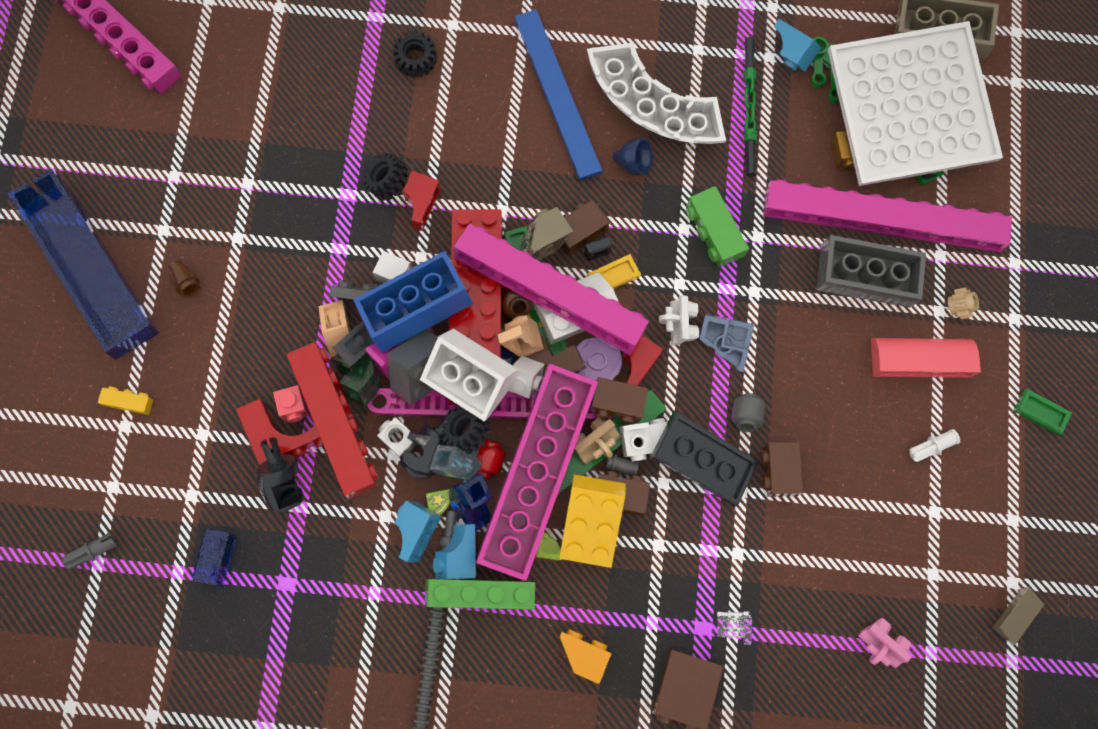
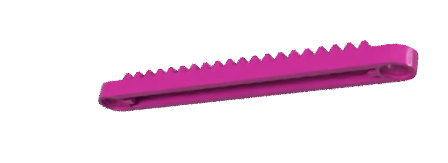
(437, 405)

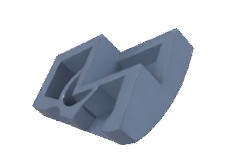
(728, 338)

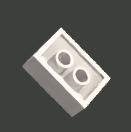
(559, 328)
(468, 374)

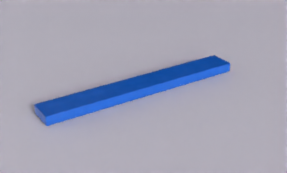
(558, 95)

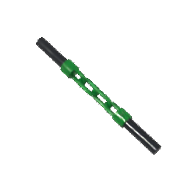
(750, 134)

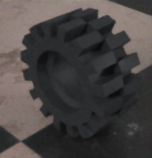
(411, 42)
(385, 176)
(474, 435)

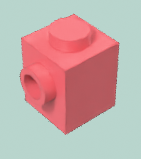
(291, 404)

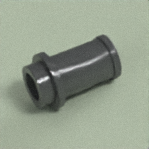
(622, 465)

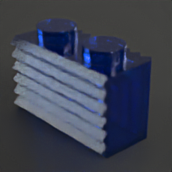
(214, 557)

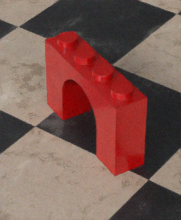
(260, 426)

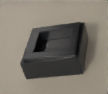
(598, 249)

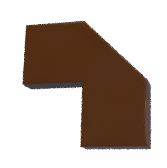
(567, 359)

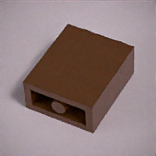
(687, 690)

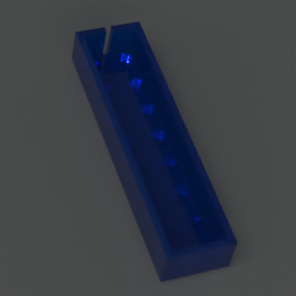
(83, 264)

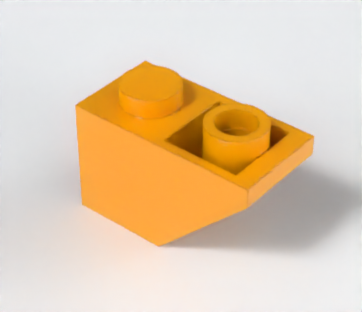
(585, 658)

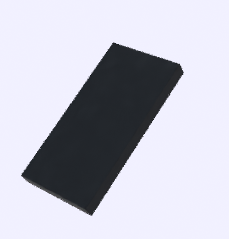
(704, 458)

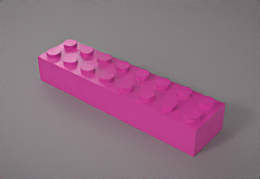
(536, 472)

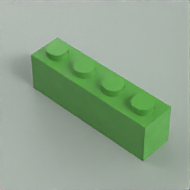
(479, 594)

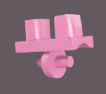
(883, 646)

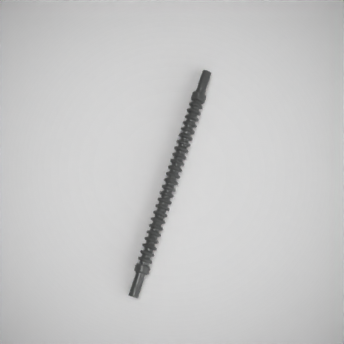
(432, 642)

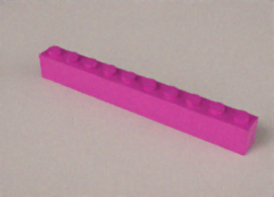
(887, 216)

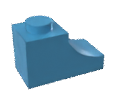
(797, 47)
(417, 527)
(459, 556)

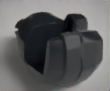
(427, 439)
(274, 478)

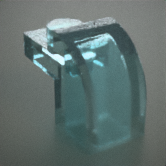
(454, 462)

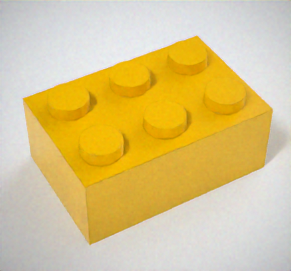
(592, 521)

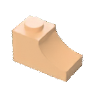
(333, 324)
(521, 336)

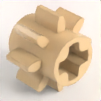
(963, 303)

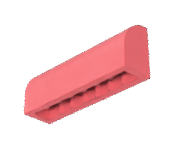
(924, 357)

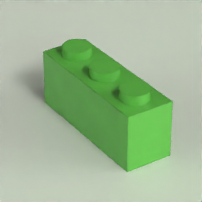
(716, 227)

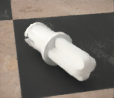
(934, 445)

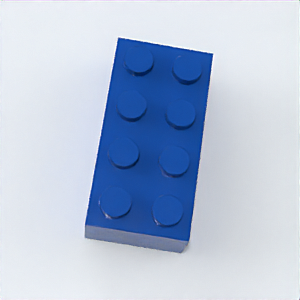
(412, 302)

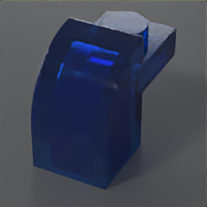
(470, 499)

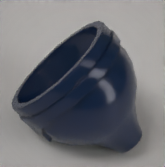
(635, 156)

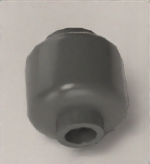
(748, 412)

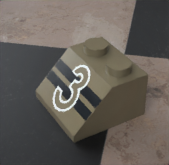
(546, 234)

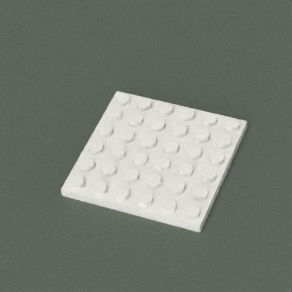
(914, 103)

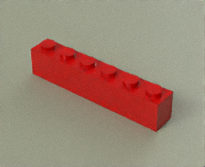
(332, 420)

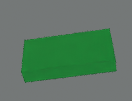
(1042, 412)

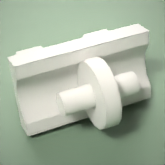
(677, 320)

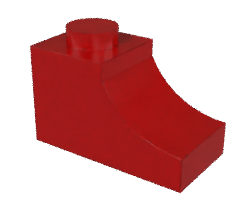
(422, 194)
(641, 360)

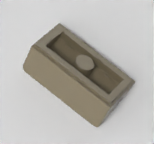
(1018, 615)

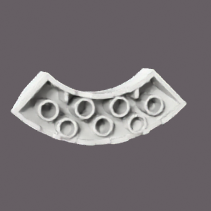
(651, 102)

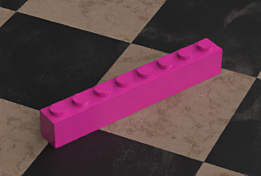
(550, 288)

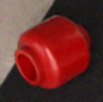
(492, 458)

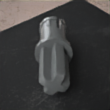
(90, 551)

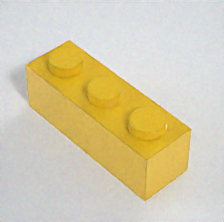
(125, 400)

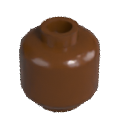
(514, 304)

